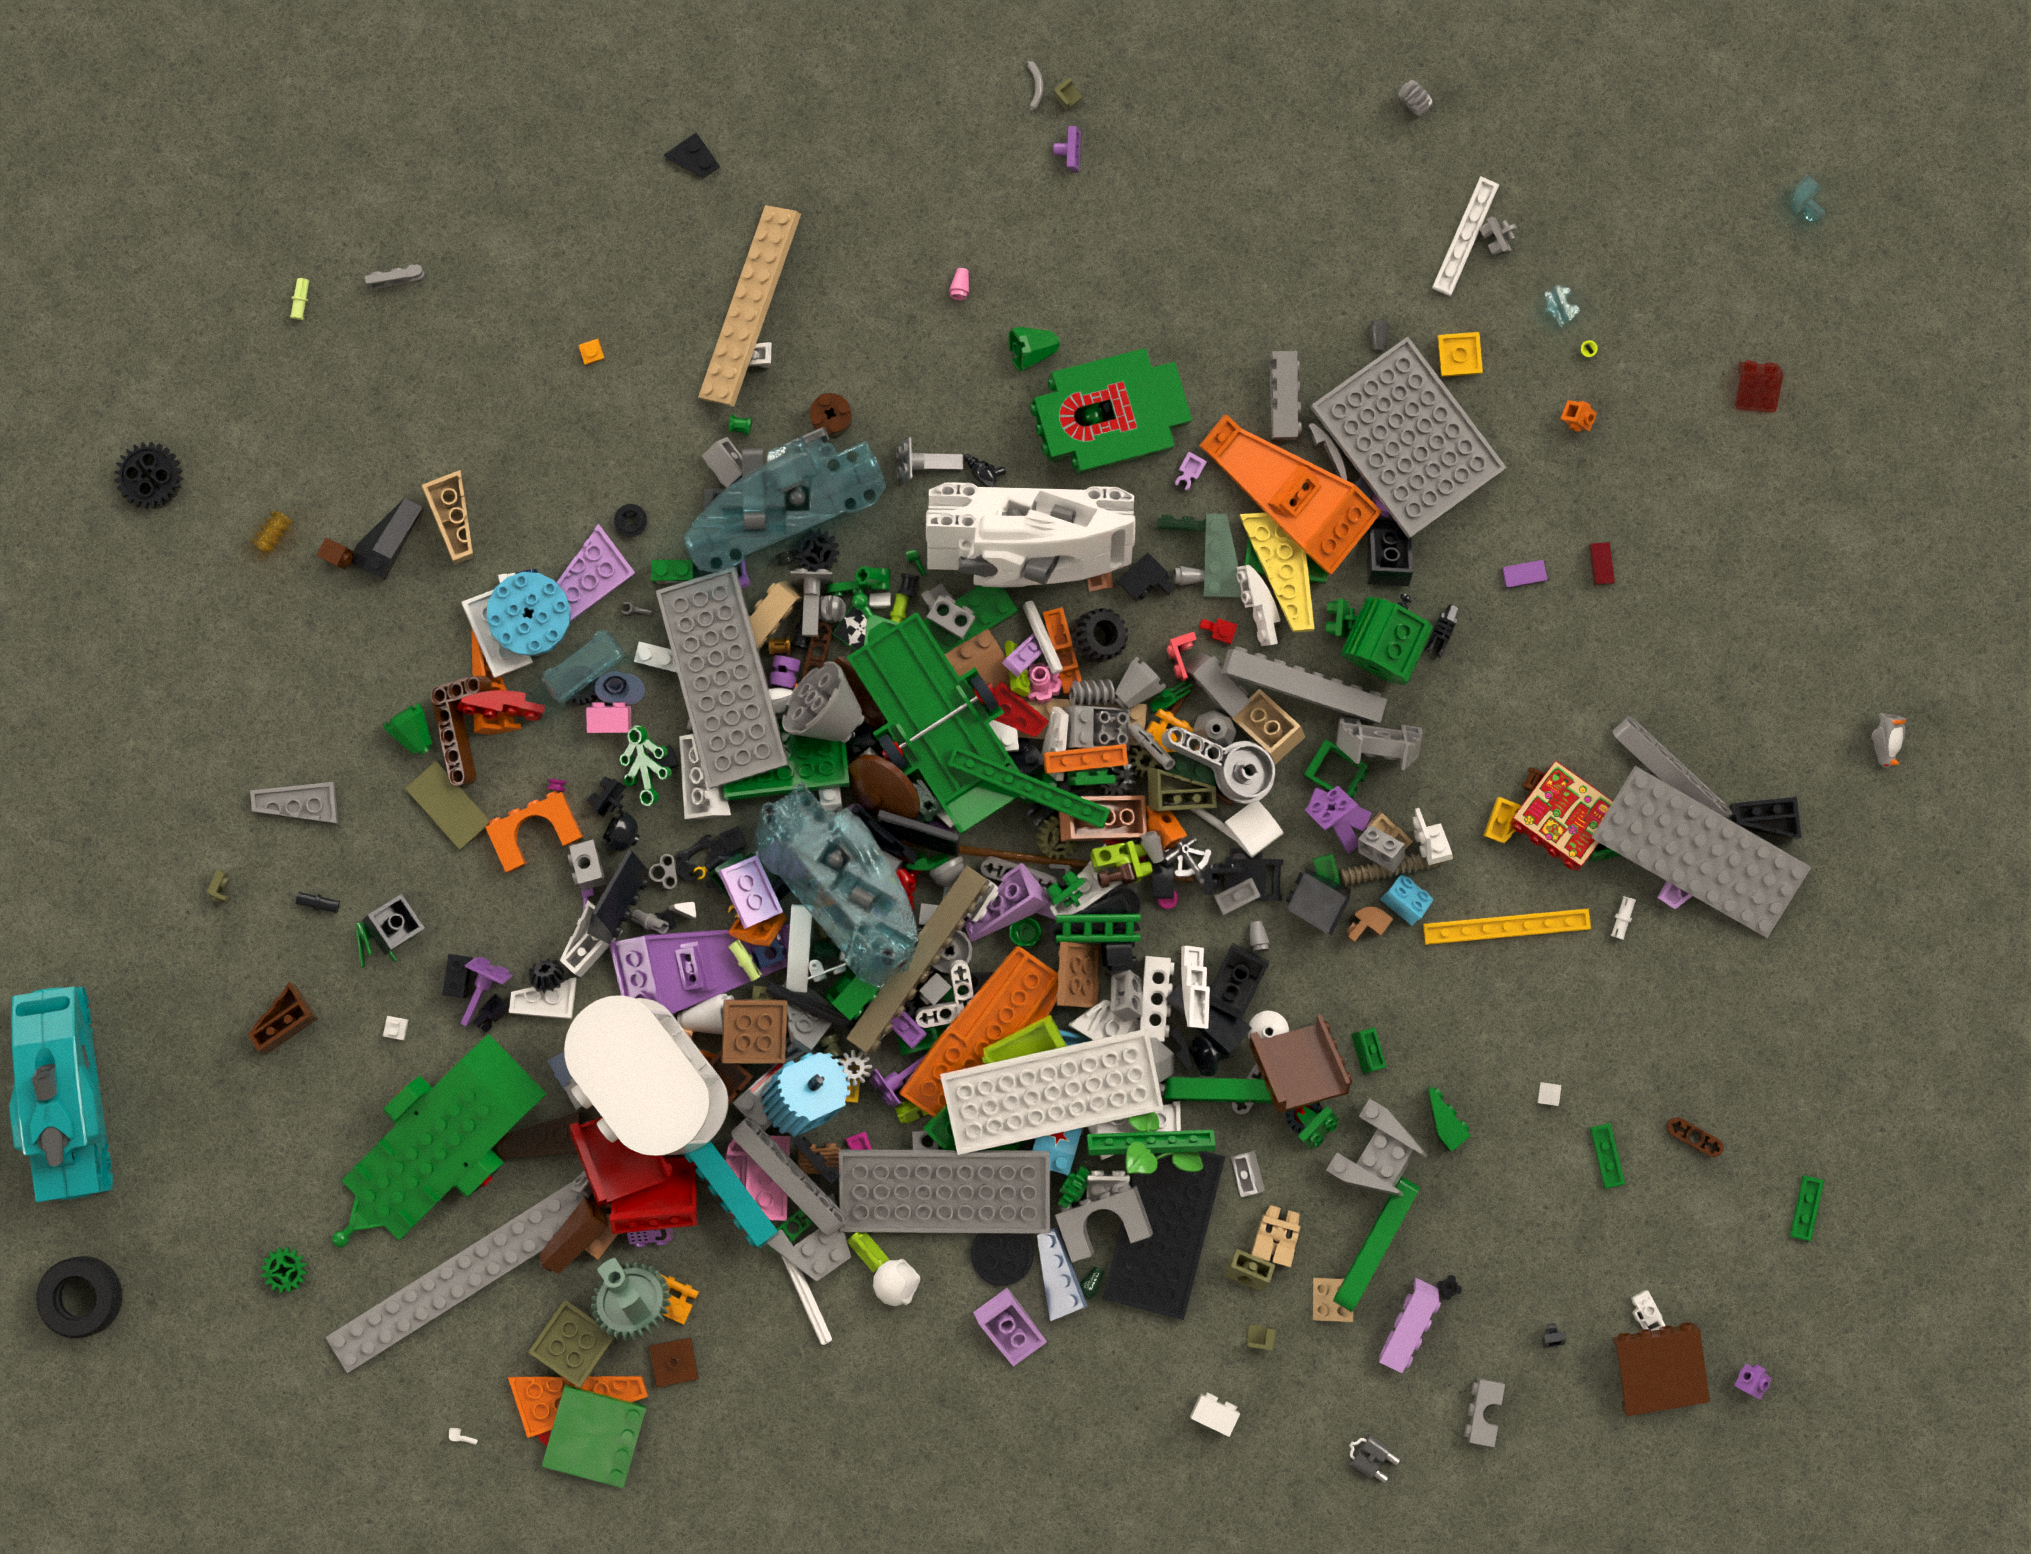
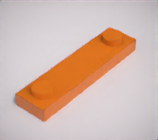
(1085, 758)

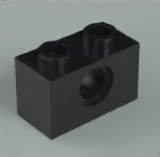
(457, 976)

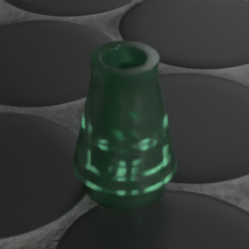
(1091, 1282)

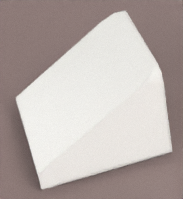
(880, 600)
(684, 909)

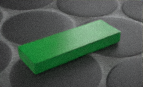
(1607, 1155)
(1806, 1208)

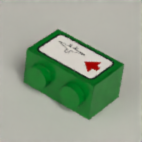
(672, 571)

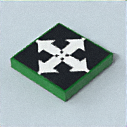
(852, 628)

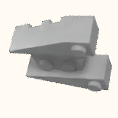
(1373, 741)
(1384, 1156)

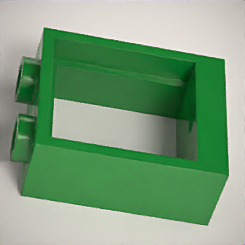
(1318, 758)

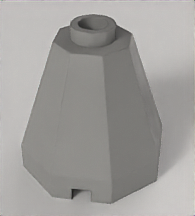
(1137, 685)
(1219, 720)

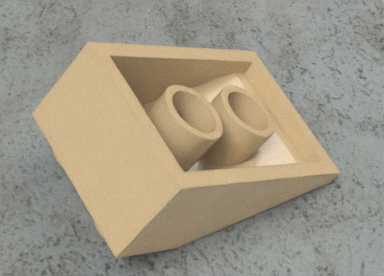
(1269, 726)

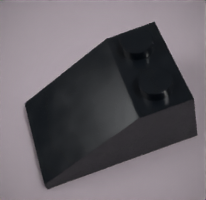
(1389, 555)
(1237, 980)

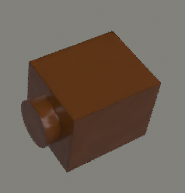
(335, 553)

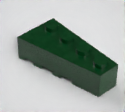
(1194, 770)

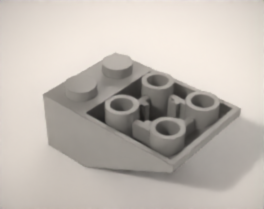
(1097, 727)

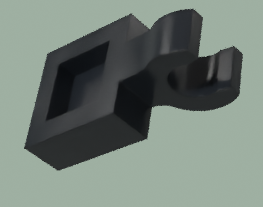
(492, 1011)

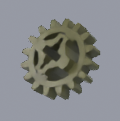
(1051, 841)

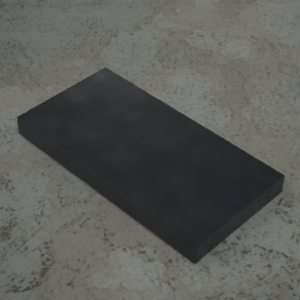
(920, 833)
(1223, 1028)

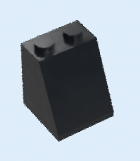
(1318, 900)

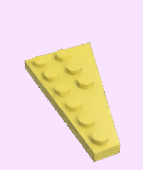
(1284, 567)

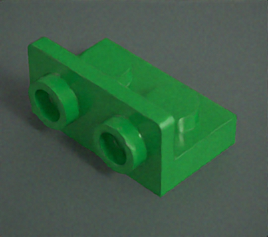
(1090, 776)

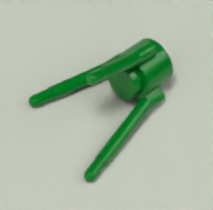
(363, 934)

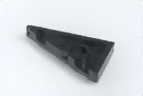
(884, 838)

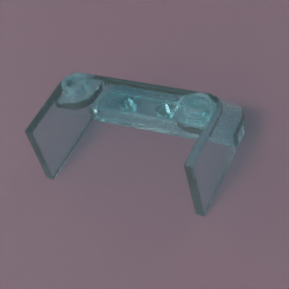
(583, 667)

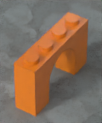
(504, 831)

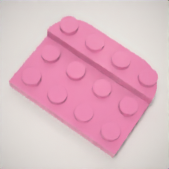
(756, 1181)

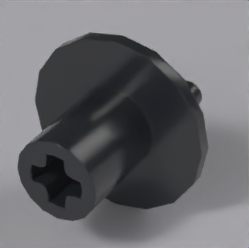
(1206, 1056)

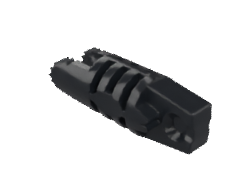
(1443, 630)

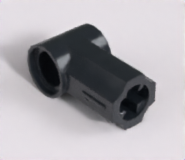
(861, 740)

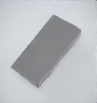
(1247, 1173)

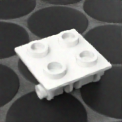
(818, 972)

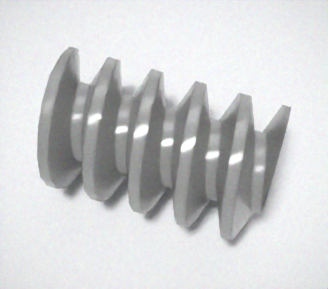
(1093, 691)

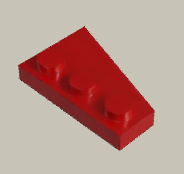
(1018, 712)

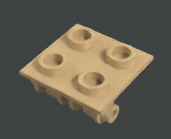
(1323, 1306)

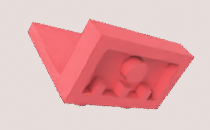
(1183, 643)

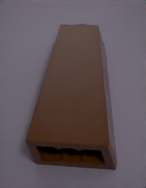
(574, 1236)

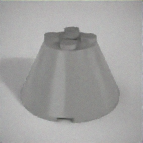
(823, 706)

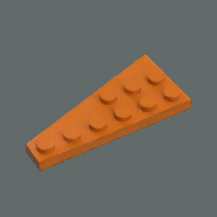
(541, 1395)

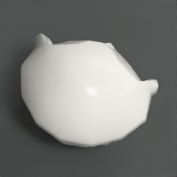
(895, 1282)

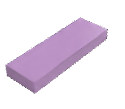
(1023, 656)

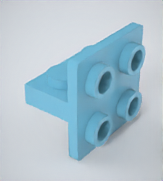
(1407, 899)

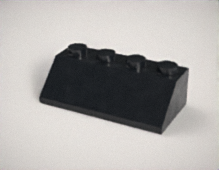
(618, 898)

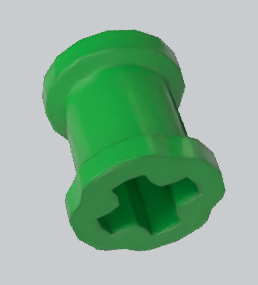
(740, 425)

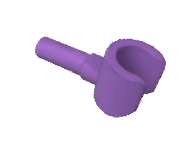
(744, 579)
(585, 894)

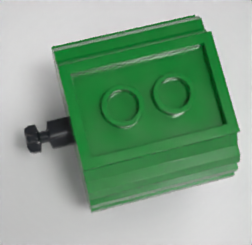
(1387, 639)

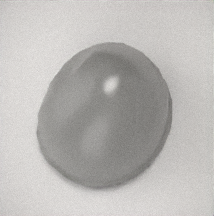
(948, 873)

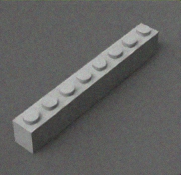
(1304, 686)

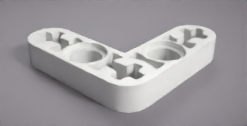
(954, 1006)

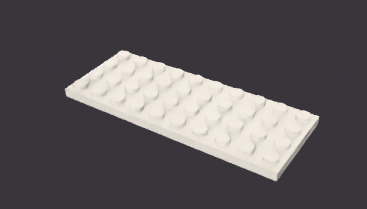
(1052, 1091)

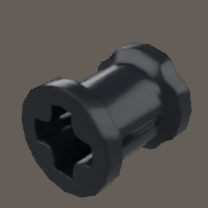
(908, 589)

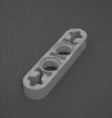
(997, 862)

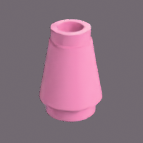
(960, 285)

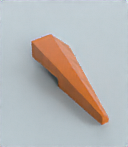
(483, 725)

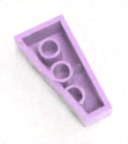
(1410, 1326)

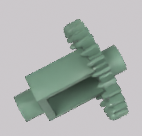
(629, 1299)

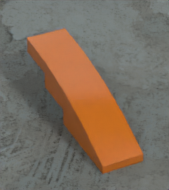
(1062, 642)

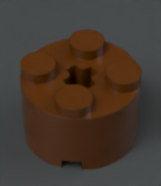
(830, 403)

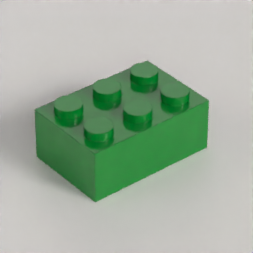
(850, 994)

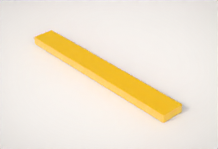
(1506, 926)

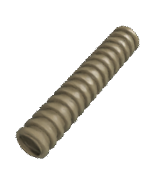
(1377, 871)

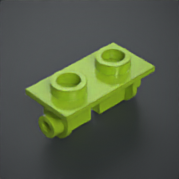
(908, 1112)
(867, 1250)

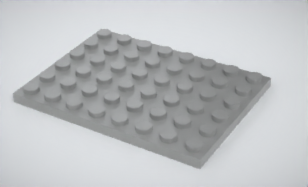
(1408, 437)

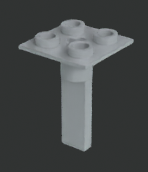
(921, 461)
(812, 583)

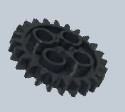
(162, 463)

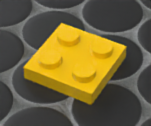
(1460, 354)

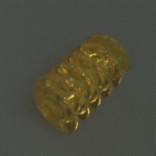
(271, 531)

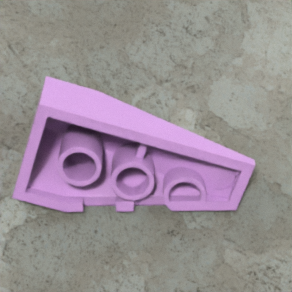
(1016, 899)

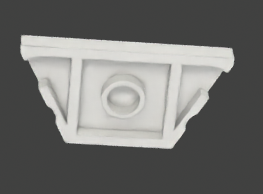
(1102, 1023)

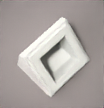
(1549, 1094)

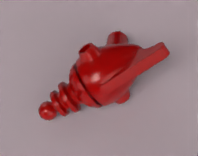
(908, 881)

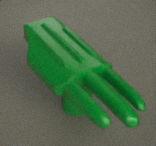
(1168, 697)

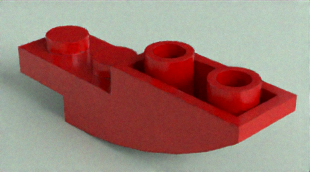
(492, 703)

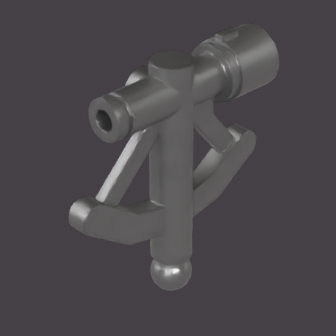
(1182, 852)

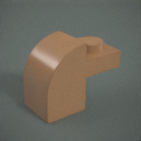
(1369, 917)

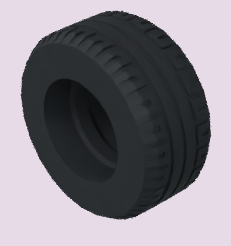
(50, 1297)

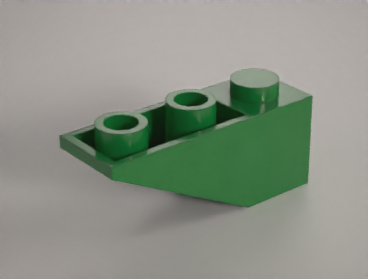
(1446, 1125)

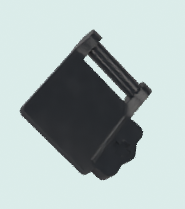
(1256, 871)

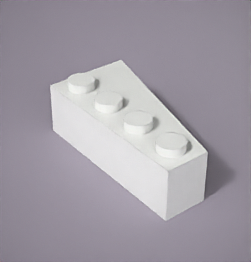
(697, 798)

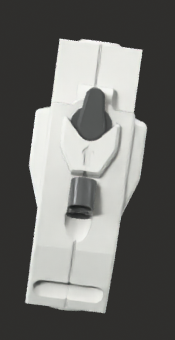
(1029, 533)

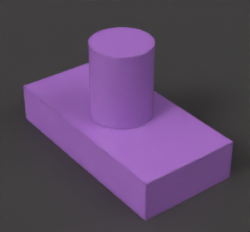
(1071, 149)

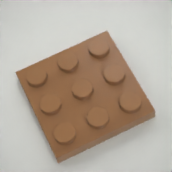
(1078, 974)
(754, 1031)

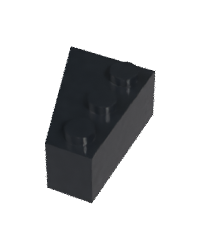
(1769, 816)

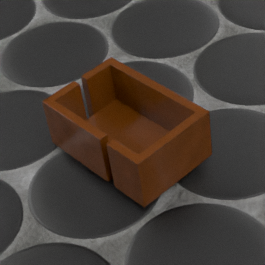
(733, 1075)

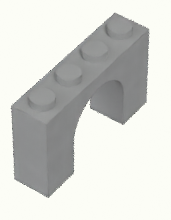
(1125, 1203)

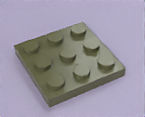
(571, 1344)

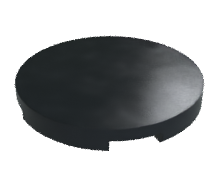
(1002, 1257)

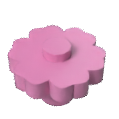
(1042, 683)

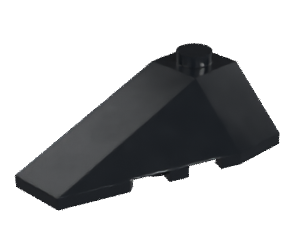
(385, 541)

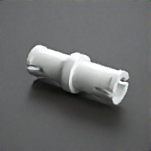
(1623, 917)

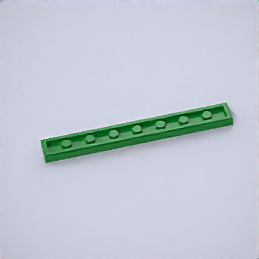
(1029, 787)

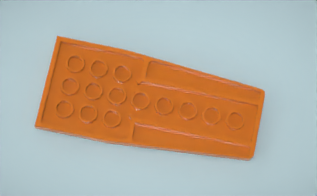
(1010, 1000)

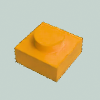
(591, 352)

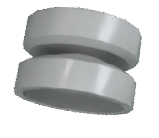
(962, 951)

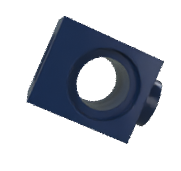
(760, 958)

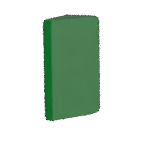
(1368, 1050)

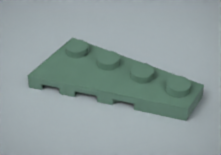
(1220, 558)

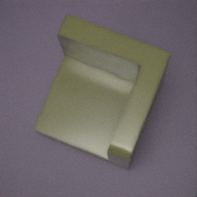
(1067, 94)
(1261, 1337)

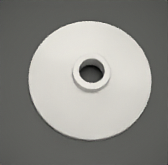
(1268, 1019)

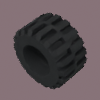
(1113, 630)

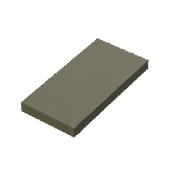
(448, 805)

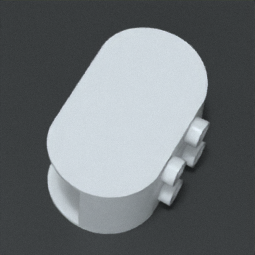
(644, 1077)

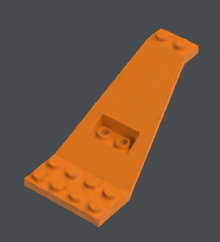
(1324, 517)

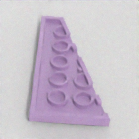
(594, 573)

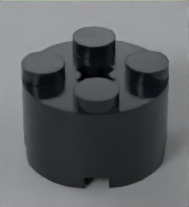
(1118, 957)

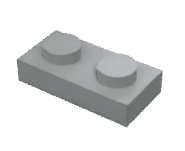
(1237, 896)

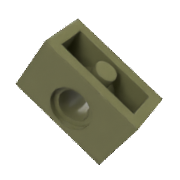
(1249, 1270)

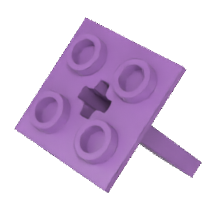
(1332, 811)
(484, 981)
(891, 1083)

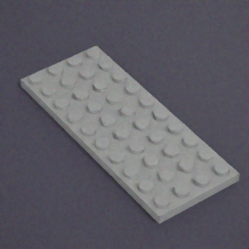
(722, 678)
(1701, 851)
(945, 1191)

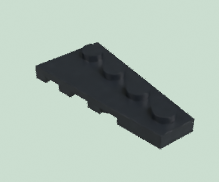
(1114, 905)

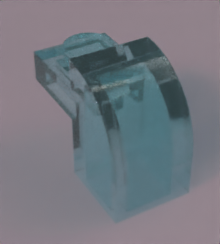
(1802, 196)

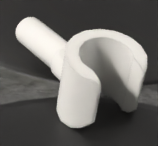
(454, 1435)

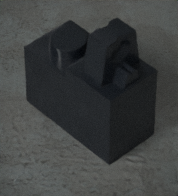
(1146, 574)

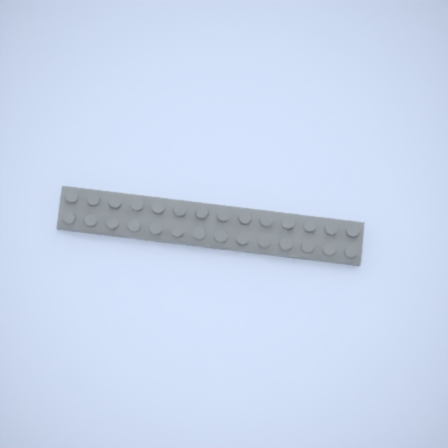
(452, 1281)

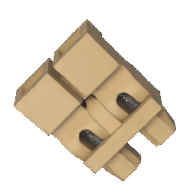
(1281, 1231)

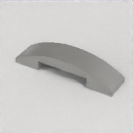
(1320, 437)

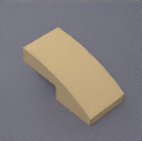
(1382, 823)

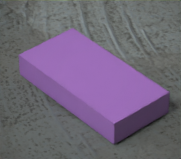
(1524, 574)

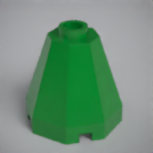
(1031, 346)
(410, 729)

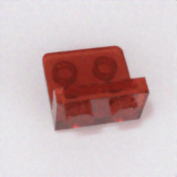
(1758, 386)

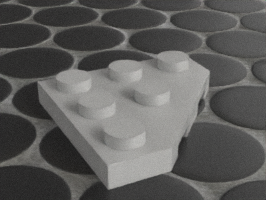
(805, 1027)

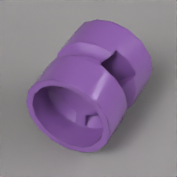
(781, 679)

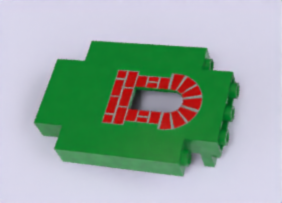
(1144, 403)

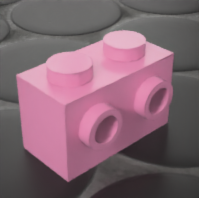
(608, 718)

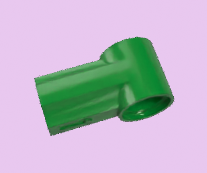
(874, 577)

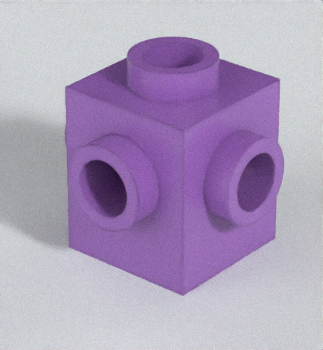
(1753, 1380)

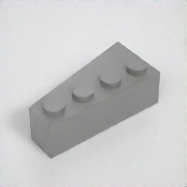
(1284, 395)

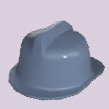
(619, 688)

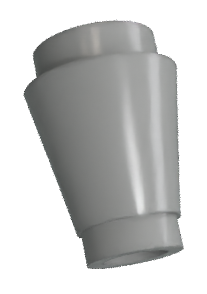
(1187, 575)
(1152, 844)
(1258, 937)

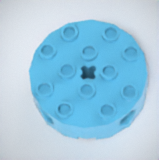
(550, 616)

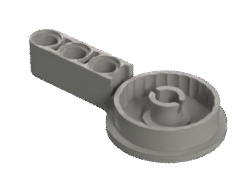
(1228, 764)

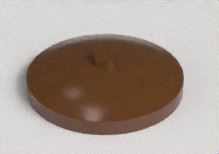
(882, 787)

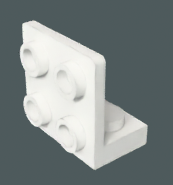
(1432, 840)
(1103, 1182)

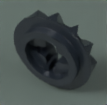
(630, 510)

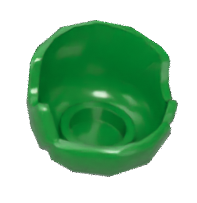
(1031, 934)

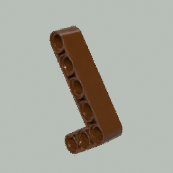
(451, 721)

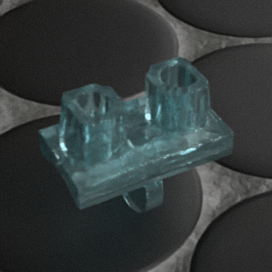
(1559, 306)

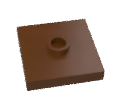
(674, 1362)

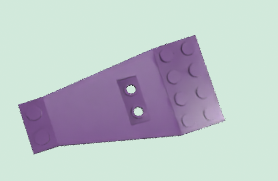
(661, 970)

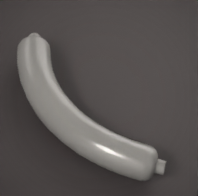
(1038, 85)

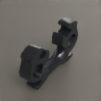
(685, 868)

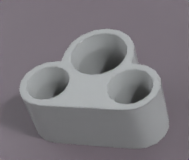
(670, 871)

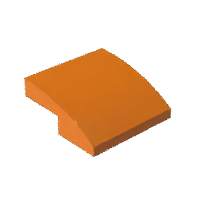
(761, 933)

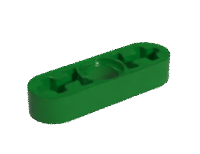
(808, 1221)

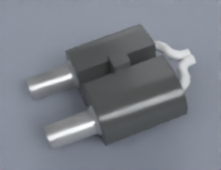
(1370, 1456)

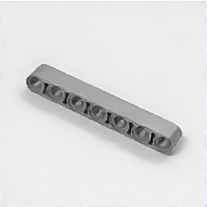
(1666, 766)
(789, 1176)

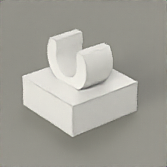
(395, 1028)

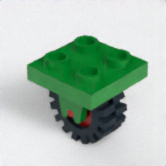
(1312, 1123)

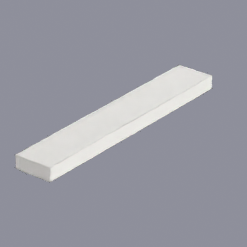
(1465, 236)

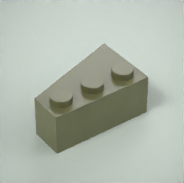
(1178, 793)

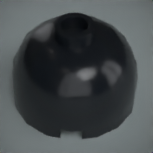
(621, 832)

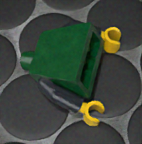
(719, 863)

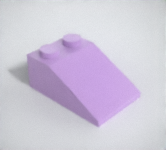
(1009, 1327)

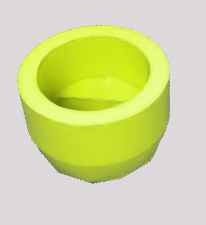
(1584, 350)

